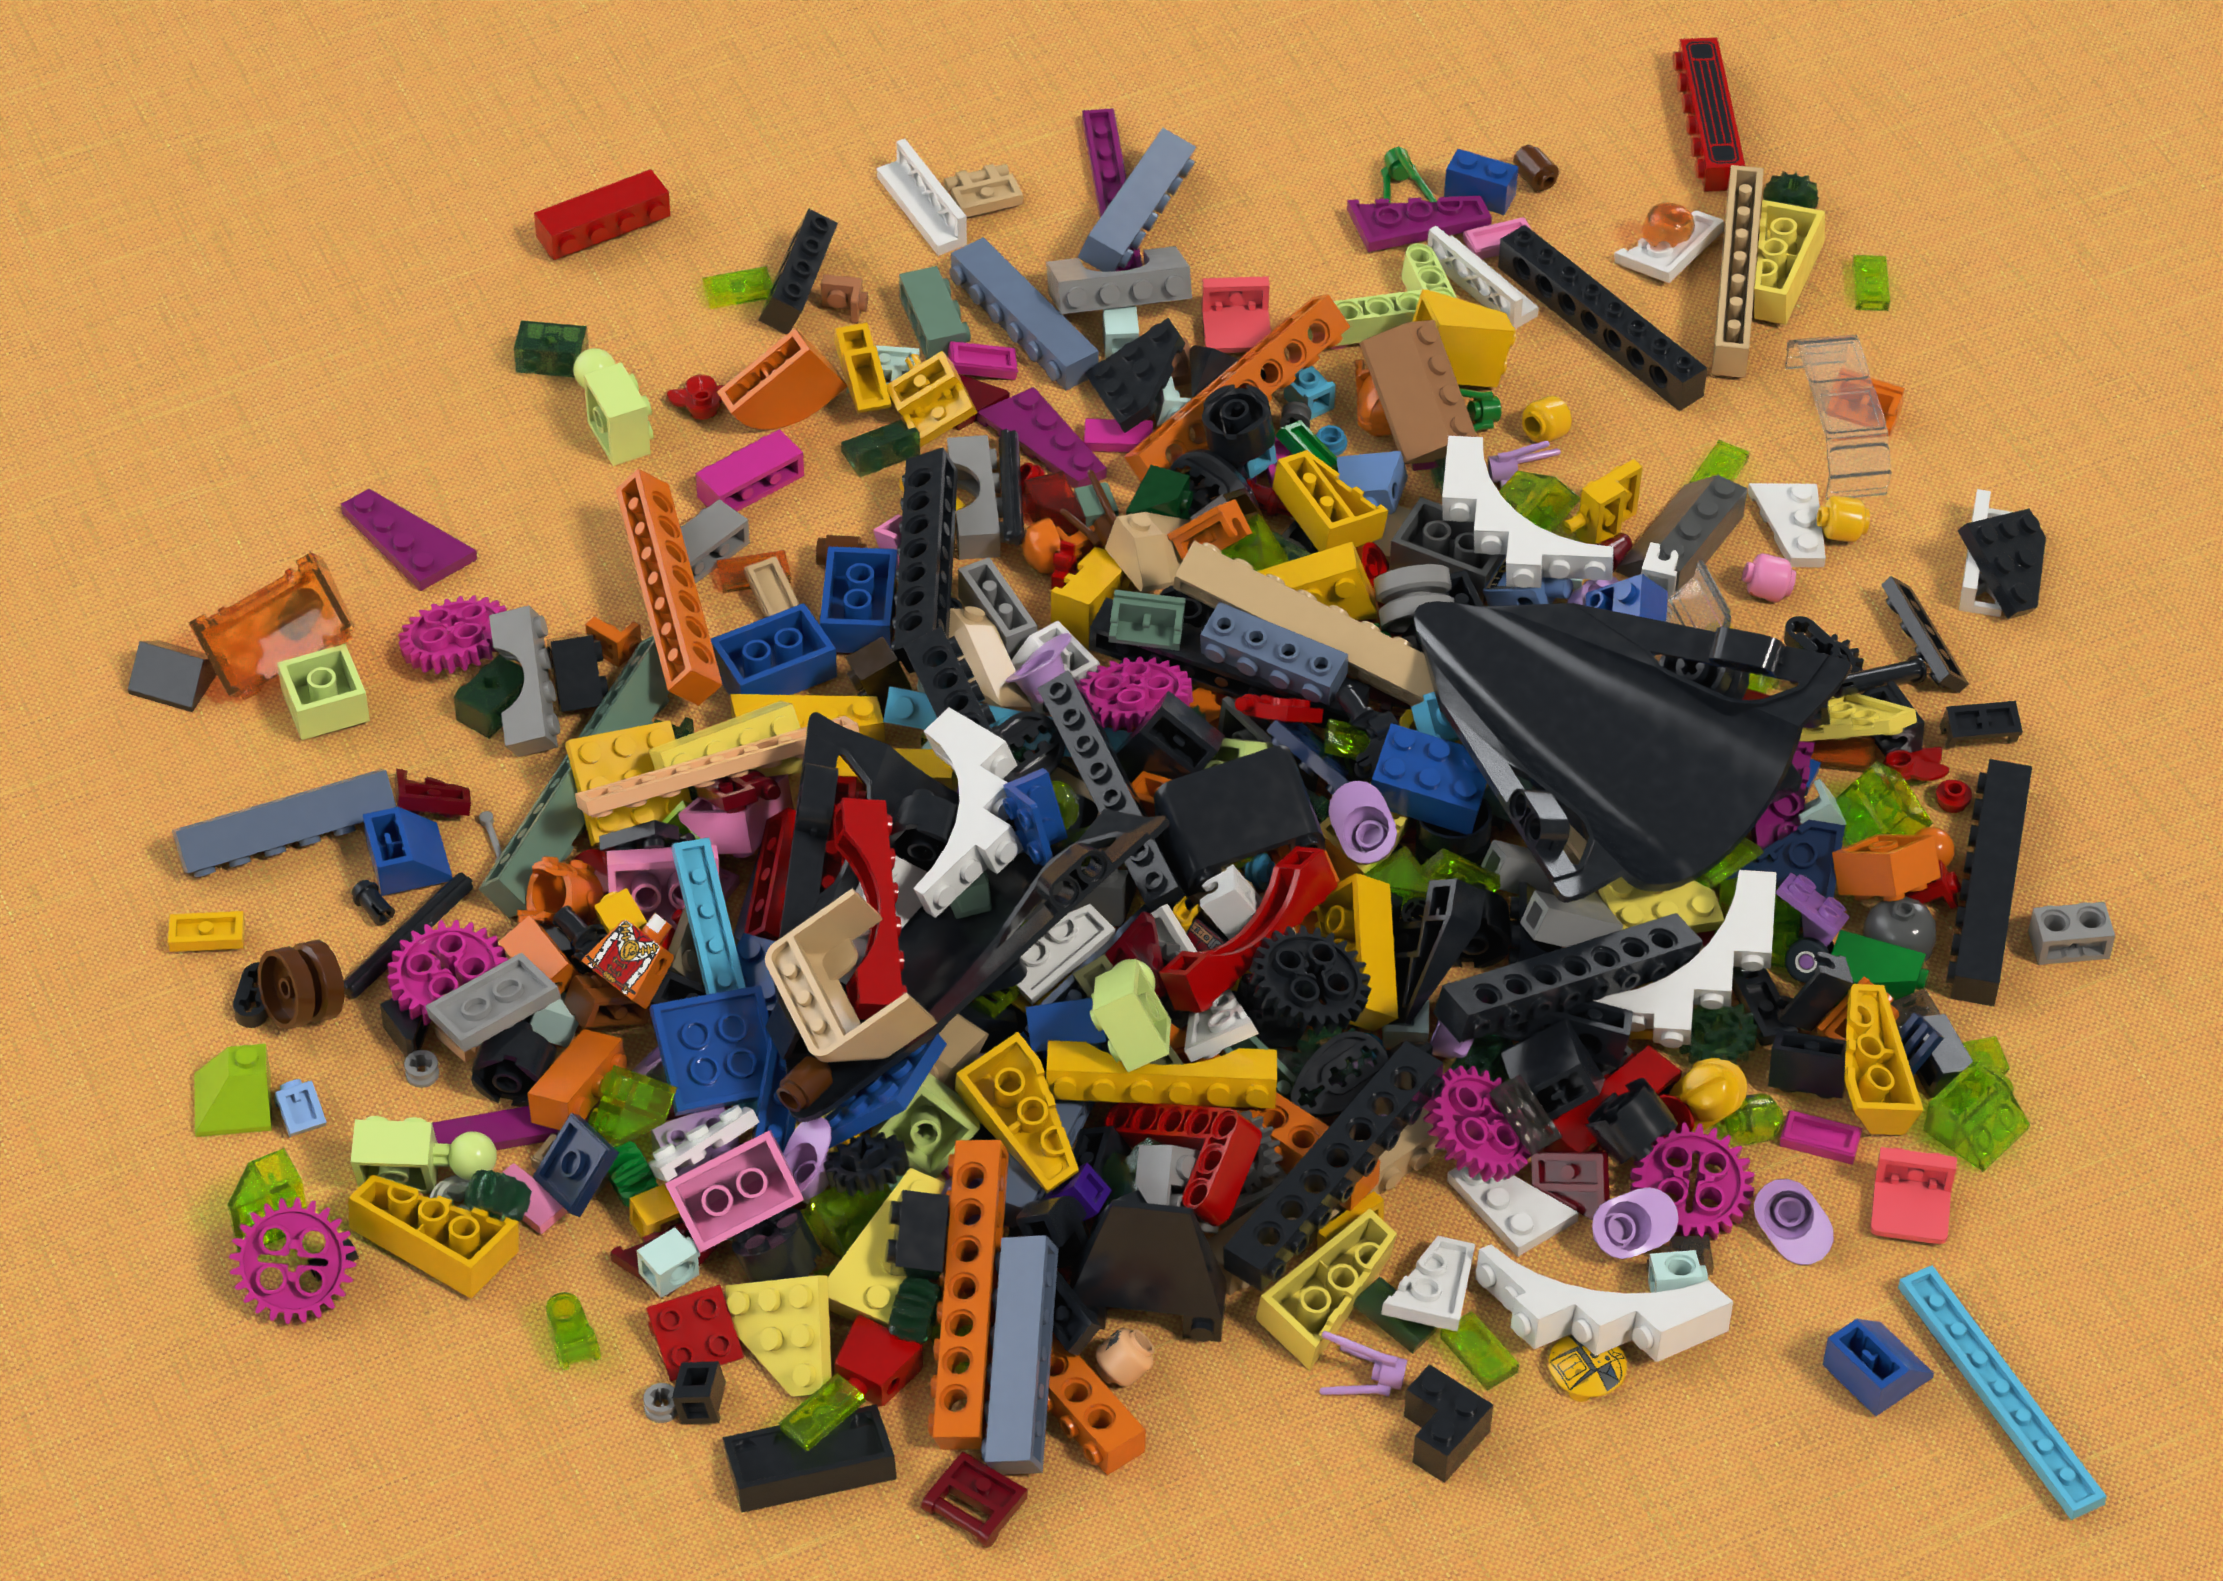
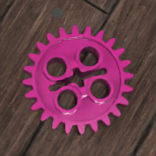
(450, 635)
(1130, 690)
(457, 952)
(1474, 1127)
(1726, 1188)
(290, 1296)

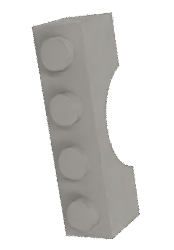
(977, 524)
(530, 720)

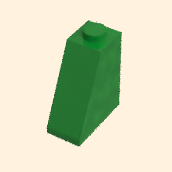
(1882, 964)

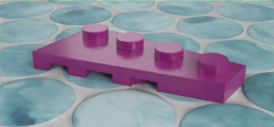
(1399, 224)
(1044, 436)
(407, 541)
(1782, 816)

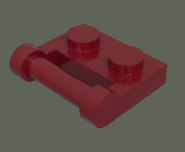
(981, 1489)

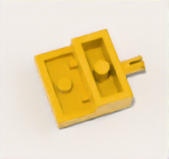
(931, 396)
(1607, 504)

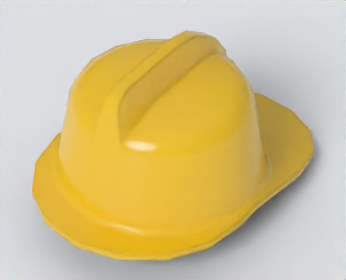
(1712, 1091)

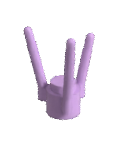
(1505, 464)
(1387, 1369)

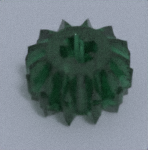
(1792, 190)
(498, 1195)
(915, 1309)

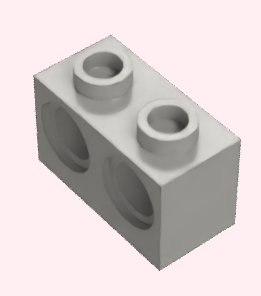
(2071, 933)

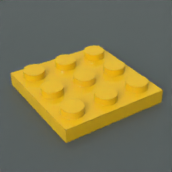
(615, 757)

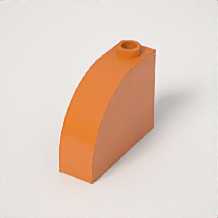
(783, 385)

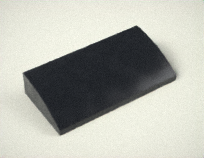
(775, 1470)

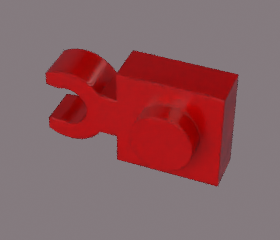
(1064, 563)

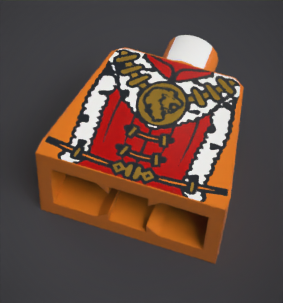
(633, 958)

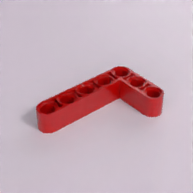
(1220, 1134)

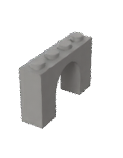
(1080, 290)
(1546, 916)

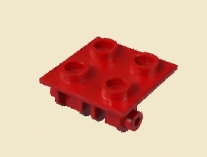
(694, 1330)

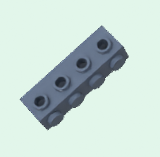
(1274, 654)

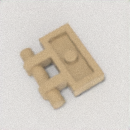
(984, 190)

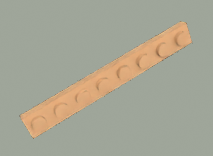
(697, 772)

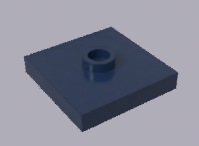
(575, 1164)

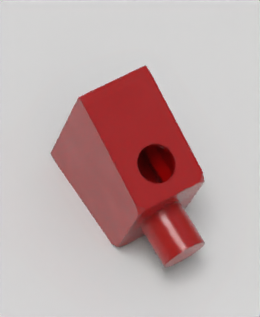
(877, 1361)

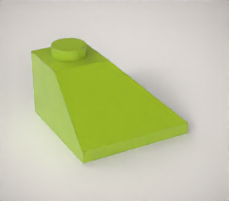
(234, 1092)

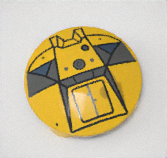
(1584, 1373)

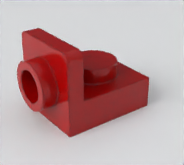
(1946, 886)

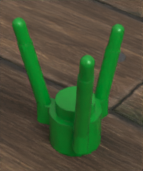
(1401, 168)
(1484, 408)

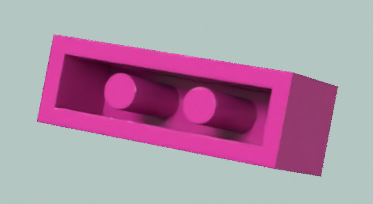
(751, 472)

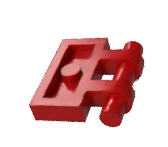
(1279, 708)

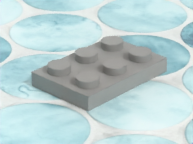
(493, 1002)

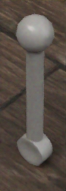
(486, 819)

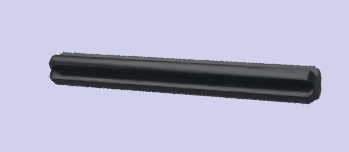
(1011, 487)
(428, 914)

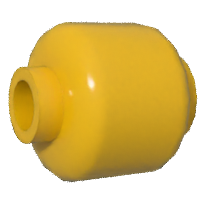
(1546, 419)
(1843, 518)

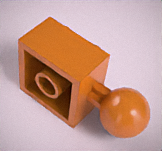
(1892, 864)

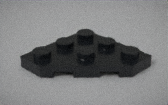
(1135, 374)
(2009, 557)

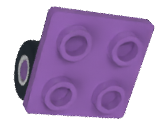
(1820, 920)

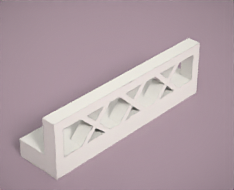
(924, 200)
(1480, 279)
(1972, 574)

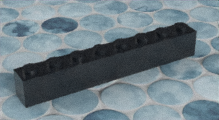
(1205, 672)
(1990, 883)

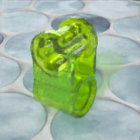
(573, 1336)

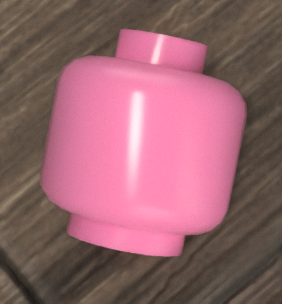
(1769, 577)

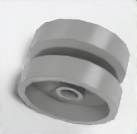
(1406, 589)

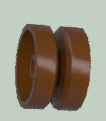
(301, 984)

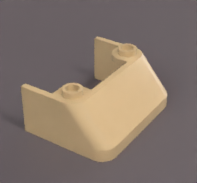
(807, 975)

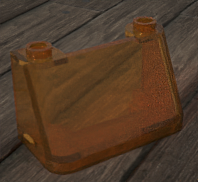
(273, 625)

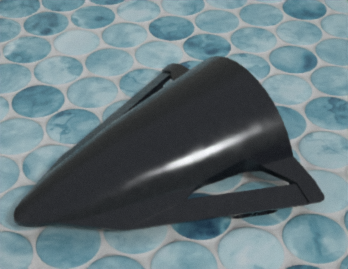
(1612, 740)
(944, 956)

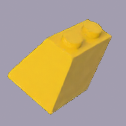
(1472, 335)

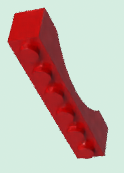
(863, 840)
(1294, 890)

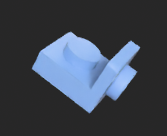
(299, 1107)

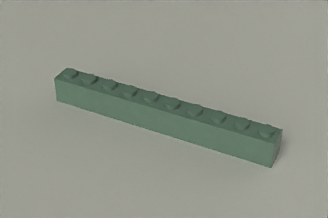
(555, 818)

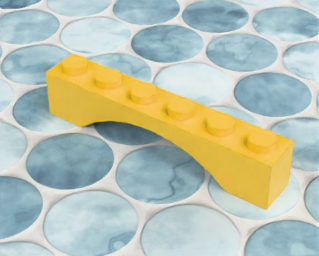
(1232, 1080)

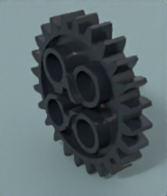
(1310, 979)

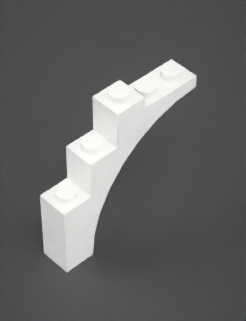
(1499, 529)
(980, 833)
(1707, 979)
(1603, 1320)

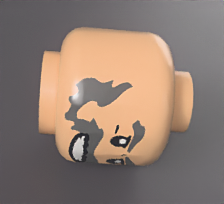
(1124, 1357)

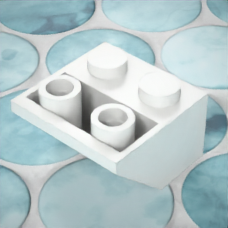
(1074, 656)

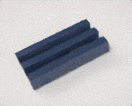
(1911, 1035)

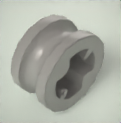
(424, 1078)
(658, 1392)

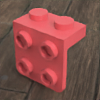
(1235, 312)
(1912, 1195)

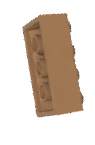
(1417, 390)

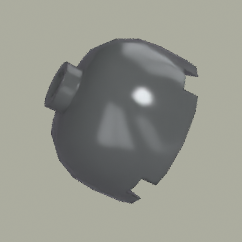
(1902, 924)

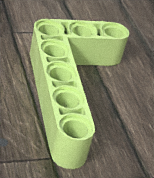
(1383, 312)

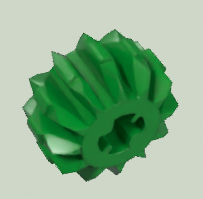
(630, 1173)

